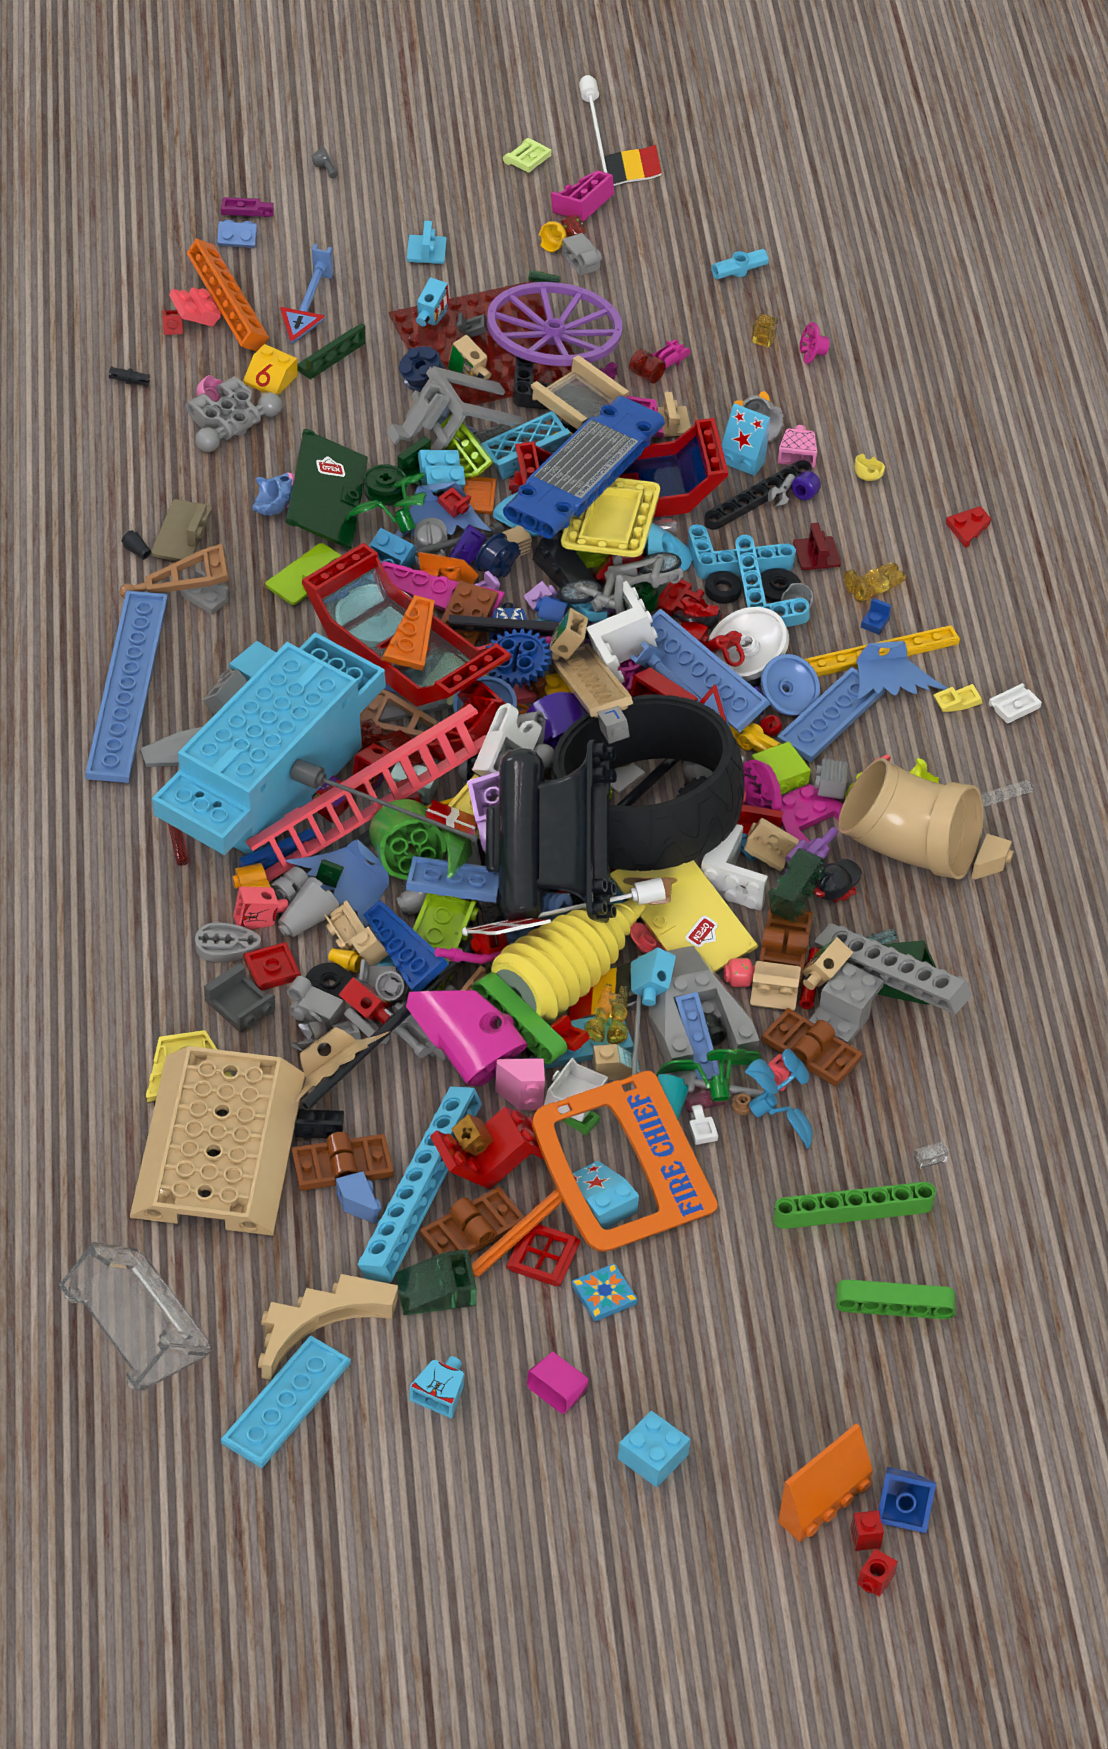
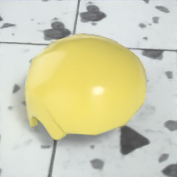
(868, 468)

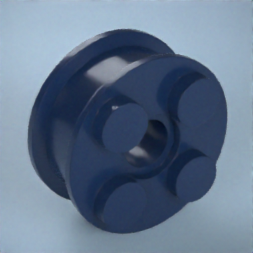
(416, 364)
(497, 555)

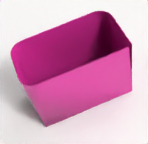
(557, 1382)

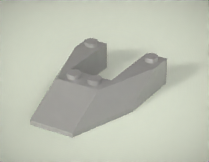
(693, 975)

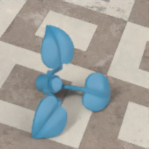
(766, 1101)

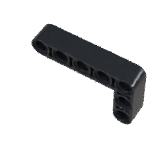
(522, 385)

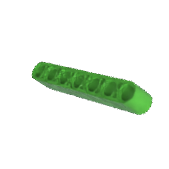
(854, 1205)

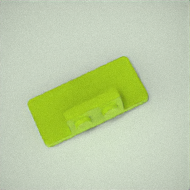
(288, 582)

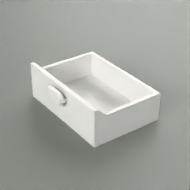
(572, 1081)

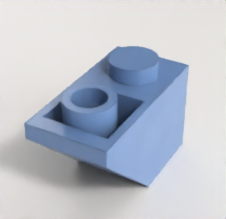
(357, 1198)

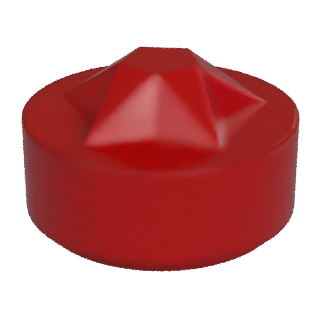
(771, 725)

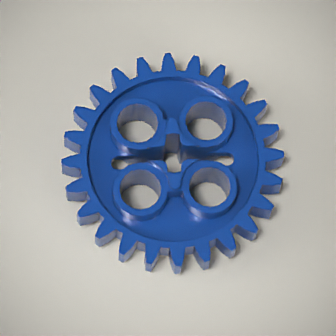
(531, 661)

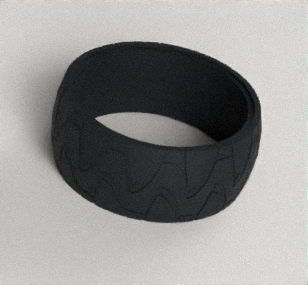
(676, 829)

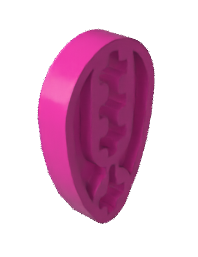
(770, 787)

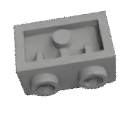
(207, 598)

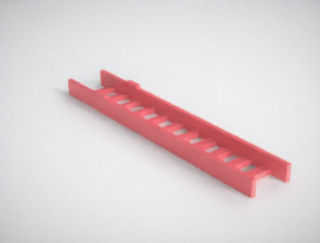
(362, 777)

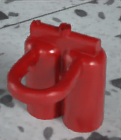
(725, 642)

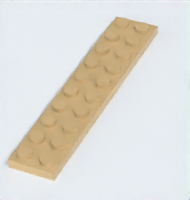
(592, 681)

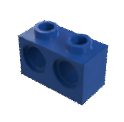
(551, 608)

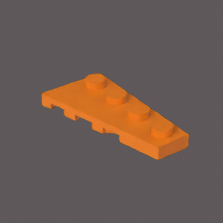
(411, 638)

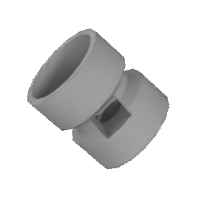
(289, 885)
(392, 987)

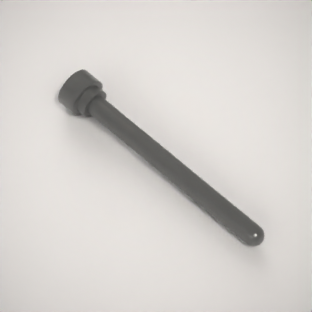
(495, 528)

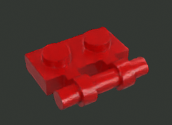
(673, 593)

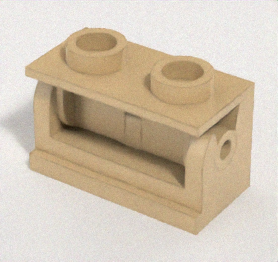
(345, 924)

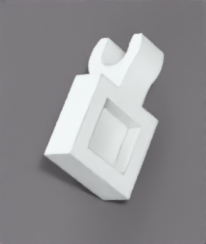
(702, 1128)

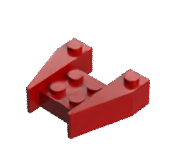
(485, 702)

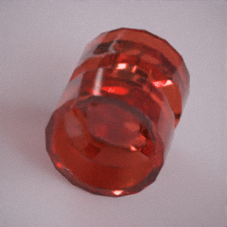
(647, 366)

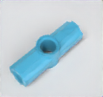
(739, 264)

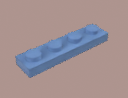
(697, 1032)

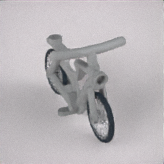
(654, 568)

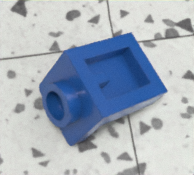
(877, 616)

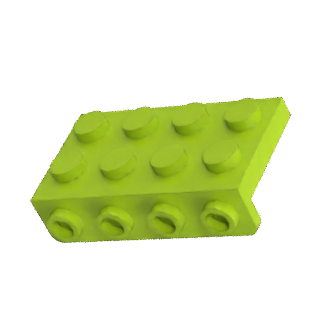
(443, 919)

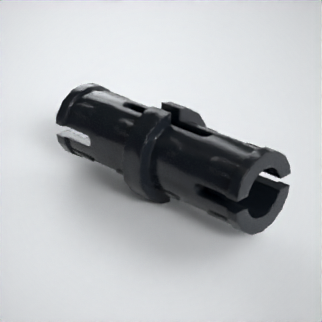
(129, 376)

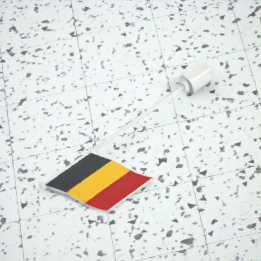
(623, 165)

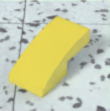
(952, 700)

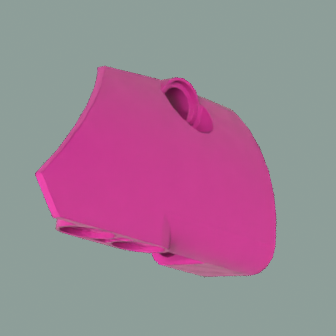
(467, 1031)

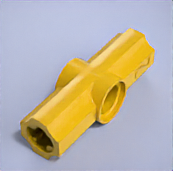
(753, 738)

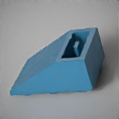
(393, 549)

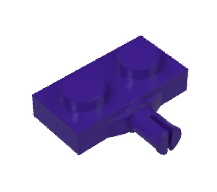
(468, 545)

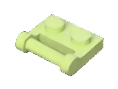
(531, 158)

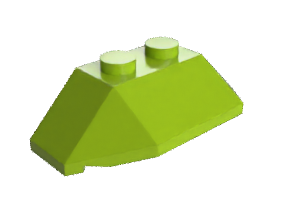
(471, 452)

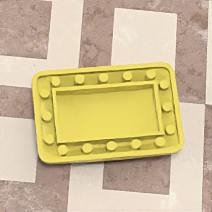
(616, 520)

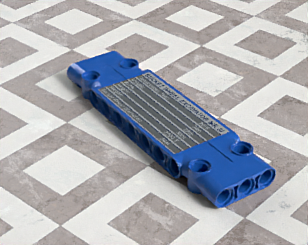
(583, 467)

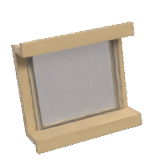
(579, 393)

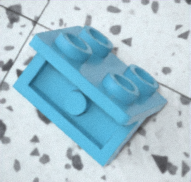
(426, 247)

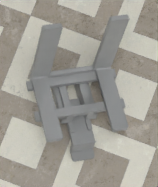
(433, 400)

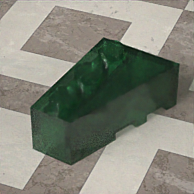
(796, 885)

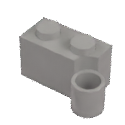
(581, 254)
(229, 684)
(309, 998)

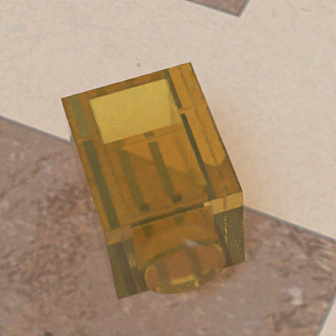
(764, 330)

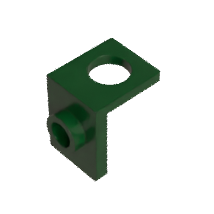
(329, 873)

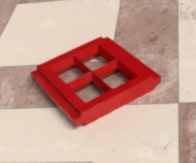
(563, 1261)

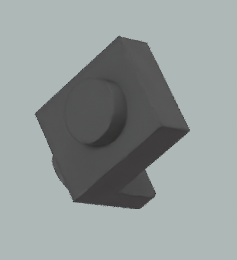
(472, 326)

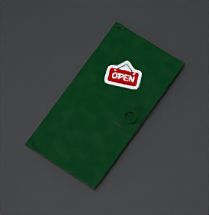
(326, 489)

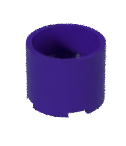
(560, 712)

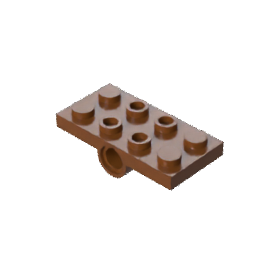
(470, 601)
(786, 940)
(813, 1045)
(340, 1156)
(472, 1223)

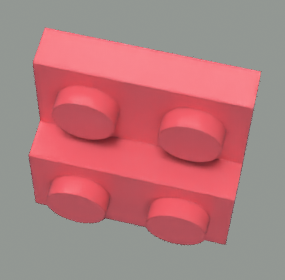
(196, 306)

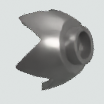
(312, 1032)

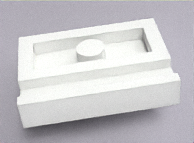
(1015, 703)

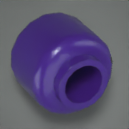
(806, 485)

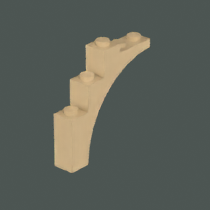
(349, 1299)

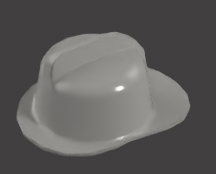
(430, 532)

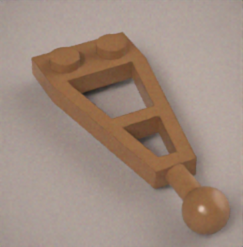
(215, 567)
(377, 706)

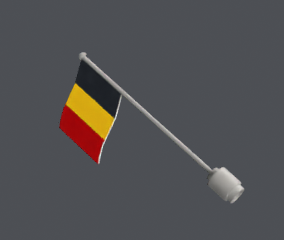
(586, 1005)

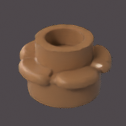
(741, 1108)

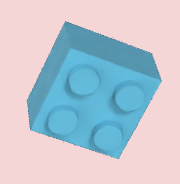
(653, 1448)

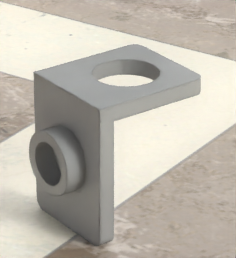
(371, 973)

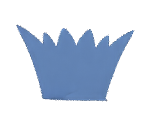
(433, 509)
(890, 670)
(359, 881)

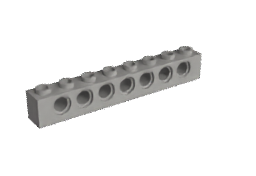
(901, 970)

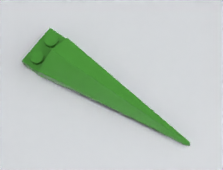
(458, 849)

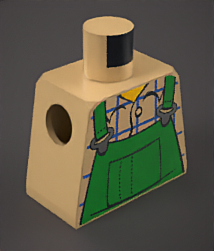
(468, 359)
(568, 635)
(826, 963)

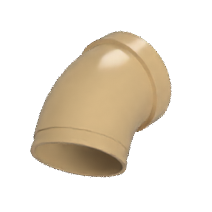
(914, 819)

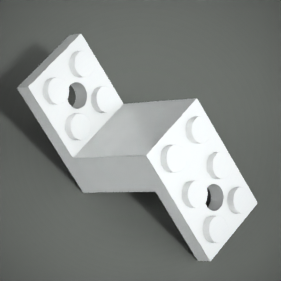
(623, 633)
(726, 877)

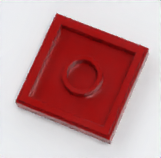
(271, 966)

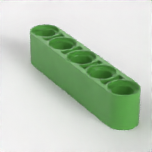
(540, 1037)
(895, 1299)

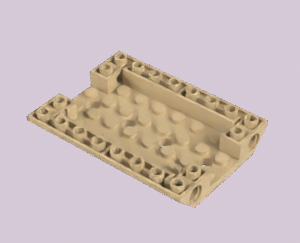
(251, 1139)

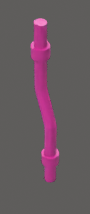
(458, 955)

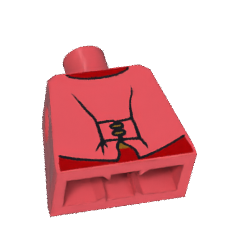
(257, 907)

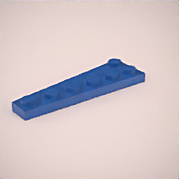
(405, 947)

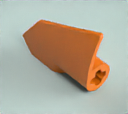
(448, 567)

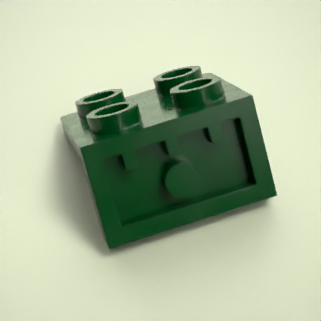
(409, 461)

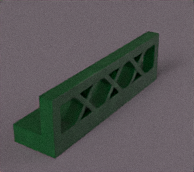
(332, 352)

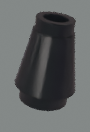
(134, 543)

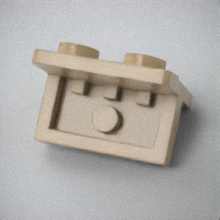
(675, 416)
(769, 843)
(775, 985)

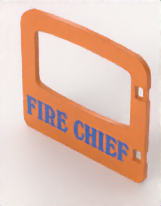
(660, 1146)

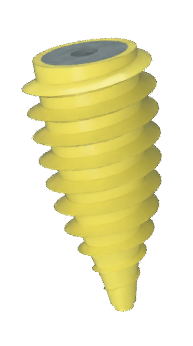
(564, 958)

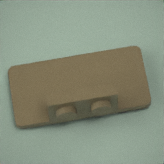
(181, 530)

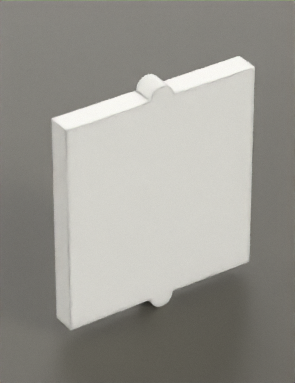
(626, 776)

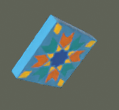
(604, 1292)

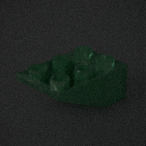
(437, 1283)

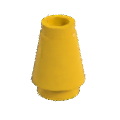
(345, 958)

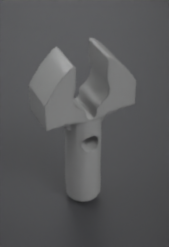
(783, 499)

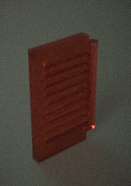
(397, 739)

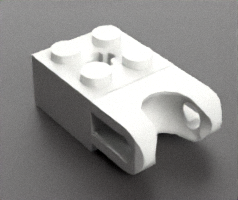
(504, 737)

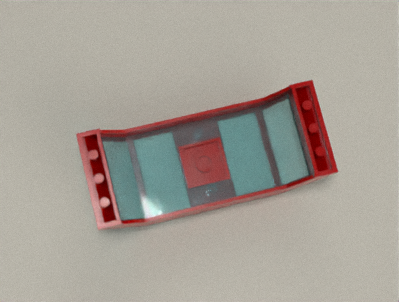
(362, 614)

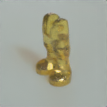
(873, 582)
(613, 1007)

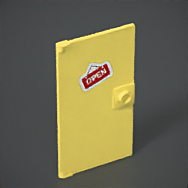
(693, 916)

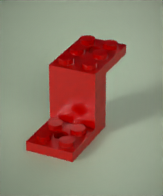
(511, 1144)

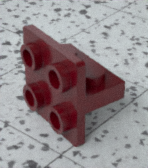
(817, 550)

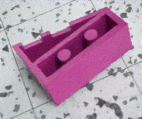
(584, 196)

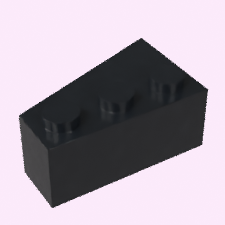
(560, 563)

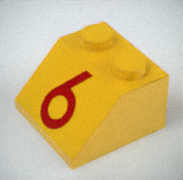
(271, 370)

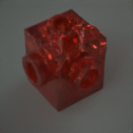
(369, 733)

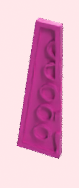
(427, 586)

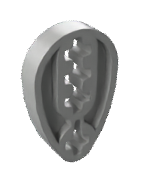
(222, 932)

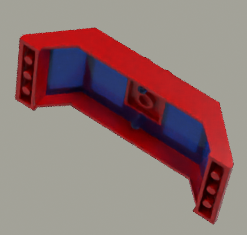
(682, 468)

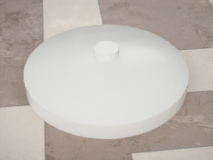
(761, 640)

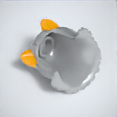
(763, 405)

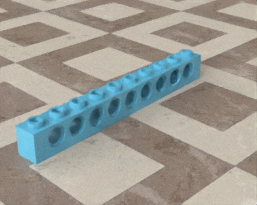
(415, 1191)

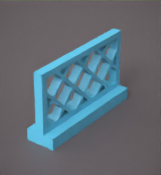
(509, 464)

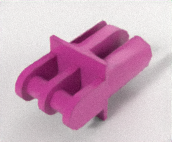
(672, 353)

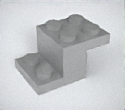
(847, 1001)

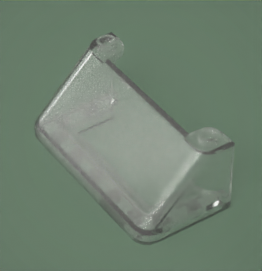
(136, 1312)

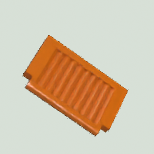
(481, 493)

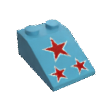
(746, 439)
(606, 1194)

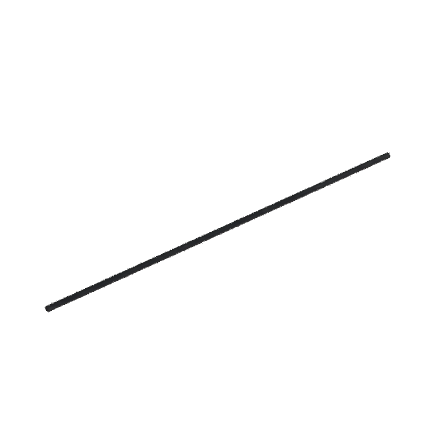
(396, 1019)

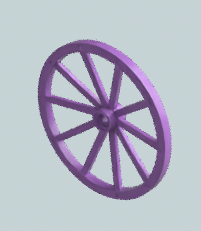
(553, 329)

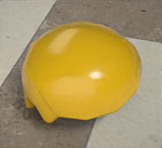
(552, 236)

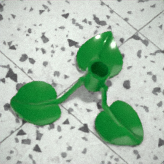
(403, 516)
(719, 1084)

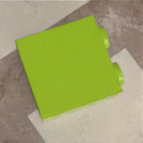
(787, 765)

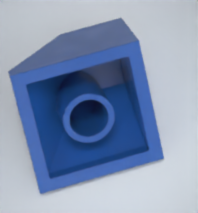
(906, 1500)

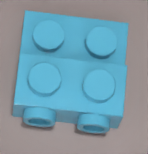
(441, 467)

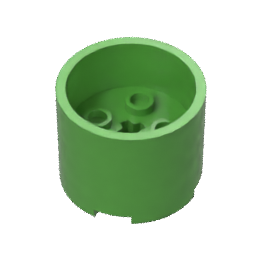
(393, 831)

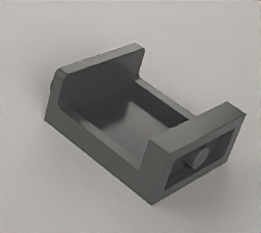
(238, 998)

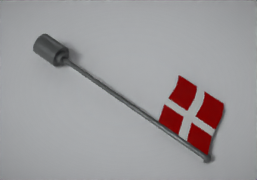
(437, 814)

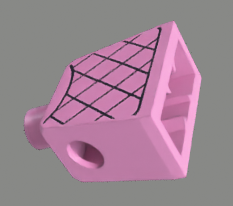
(798, 445)

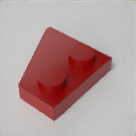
(968, 524)

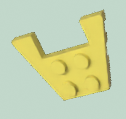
(169, 1045)

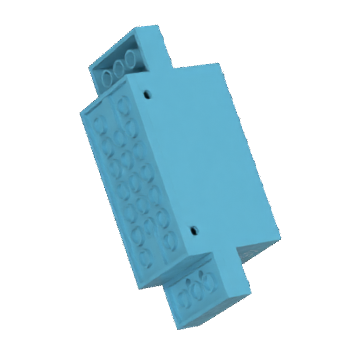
(241, 760)

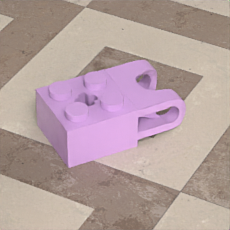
(483, 794)

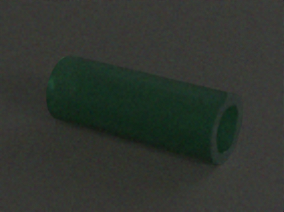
(537, 276)

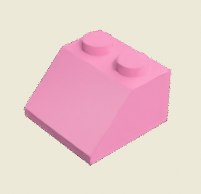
(521, 1082)

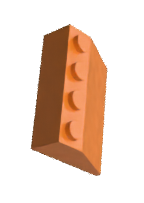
(826, 1485)

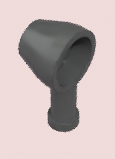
(321, 159)

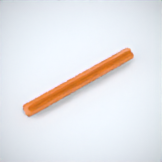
(516, 1233)

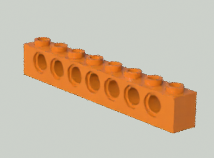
(227, 295)

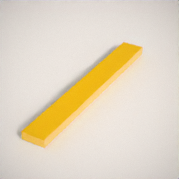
(915, 644)

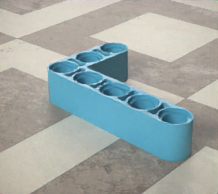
(709, 561)
(756, 592)

